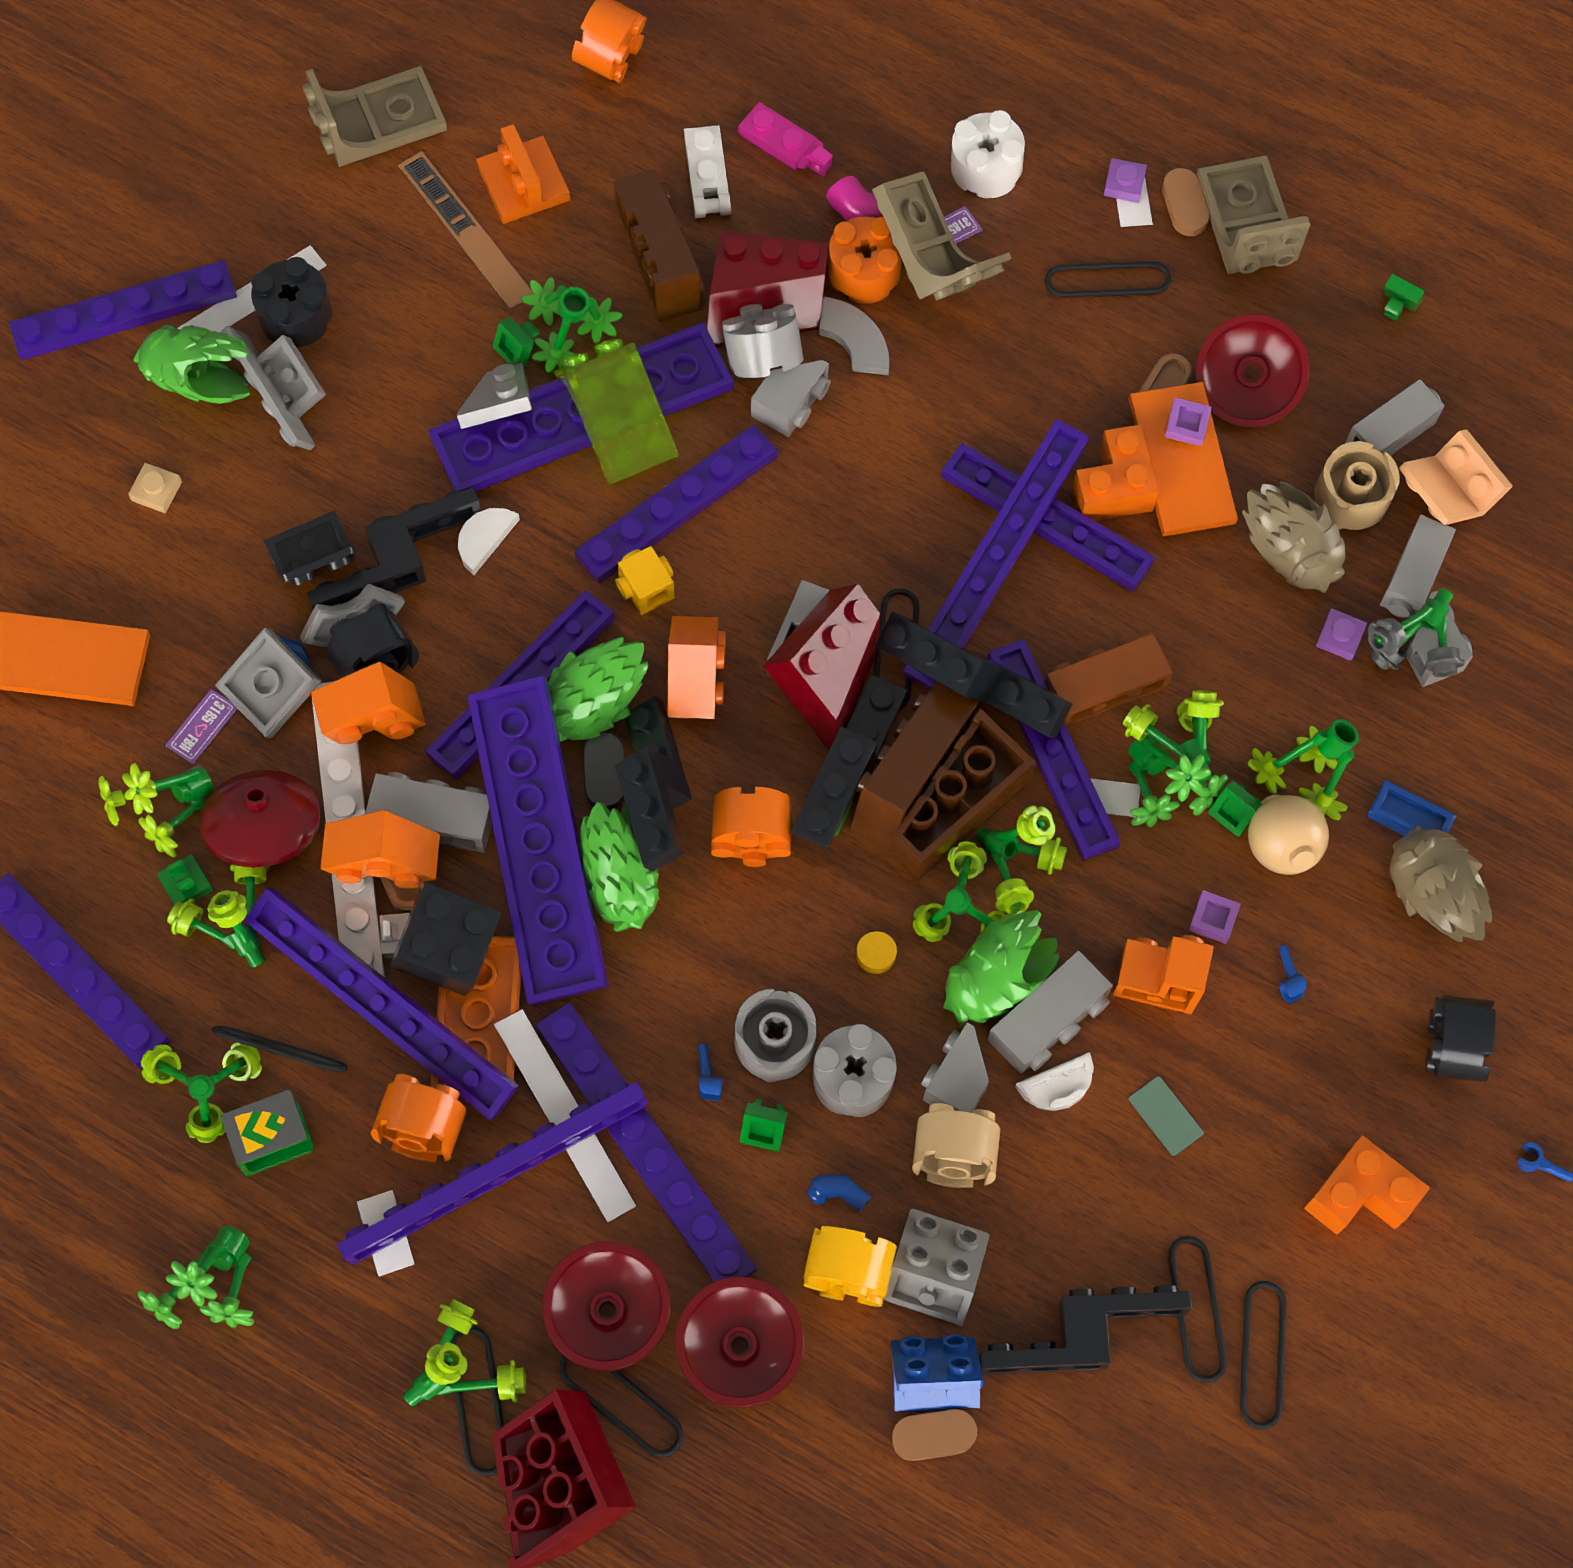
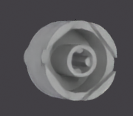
(762, 340)
(778, 1012)
(861, 1049)

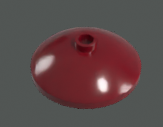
(1281, 364)
(260, 818)
(602, 1276)
(735, 1311)

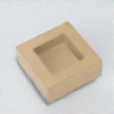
(155, 488)

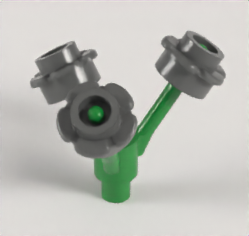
(1388, 636)

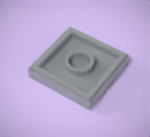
(268, 683)

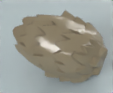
(1295, 536)
(1441, 883)

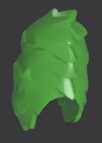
(192, 363)
(596, 688)
(617, 881)
(1000, 968)

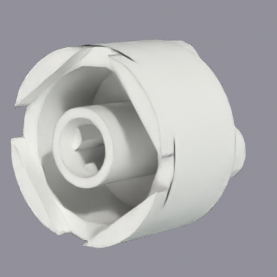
(987, 154)

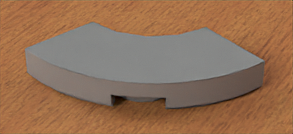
(856, 334)
(324, 617)

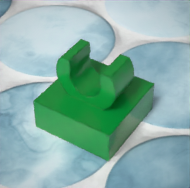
(1401, 295)
(515, 341)
(1235, 808)
(184, 880)
(763, 1126)

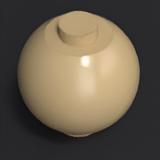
(1288, 834)

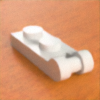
(707, 171)

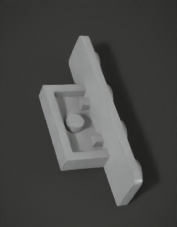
(284, 384)

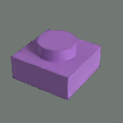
(1125, 180)
(1187, 421)
(1341, 634)
(1214, 917)

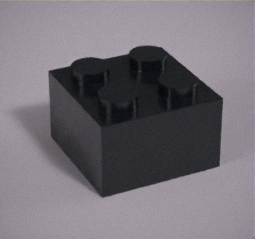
(445, 939)

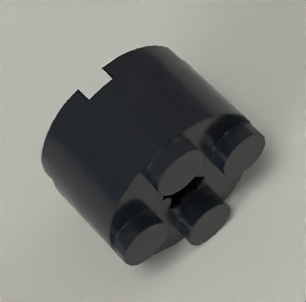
(291, 301)
(371, 639)
(1462, 1038)

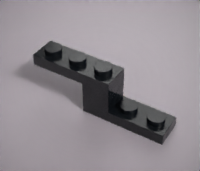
(394, 547)
(973, 675)
(847, 761)
(653, 784)
(1085, 1330)

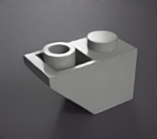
(786, 396)
(1426, 640)
(961, 1076)

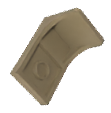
(374, 115)
(1250, 216)
(925, 241)

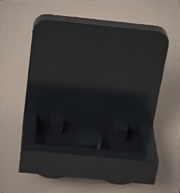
(309, 547)

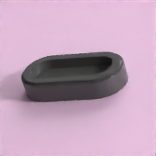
(601, 776)

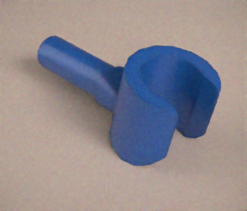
(1295, 985)
(709, 1086)
(1542, 1163)

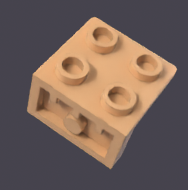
(1457, 481)

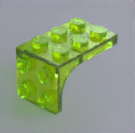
(618, 409)

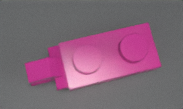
(785, 140)

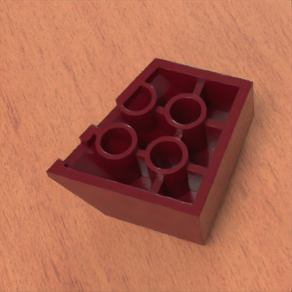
(767, 273)
(828, 659)
(557, 1478)

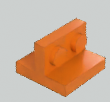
(522, 176)

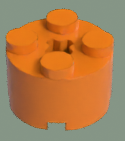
(609, 38)
(863, 260)
(751, 825)
(419, 1119)

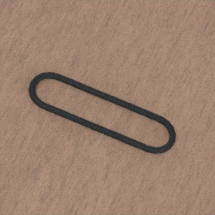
(1107, 266)
(882, 624)
(330, 1063)
(1245, 1353)
(1223, 1360)
(460, 1407)
(618, 1423)

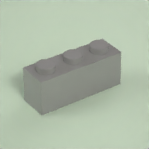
(455, 814)
(1051, 1014)

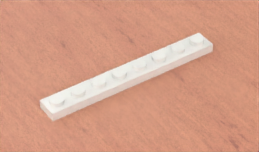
(344, 799)

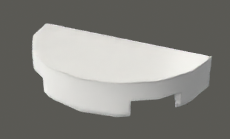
(483, 535)
(1060, 1085)

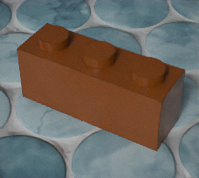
(1110, 677)

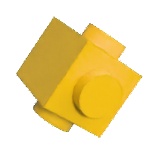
(645, 579)

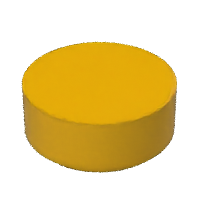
(876, 952)

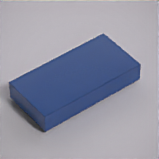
(1404, 810)

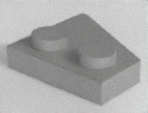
(496, 396)

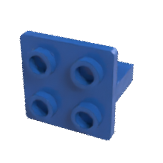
(936, 1373)

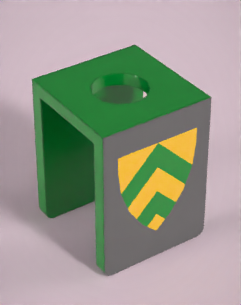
(267, 1133)

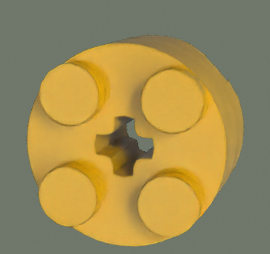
(849, 1264)

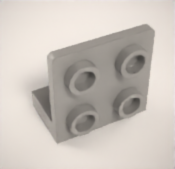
(937, 1267)

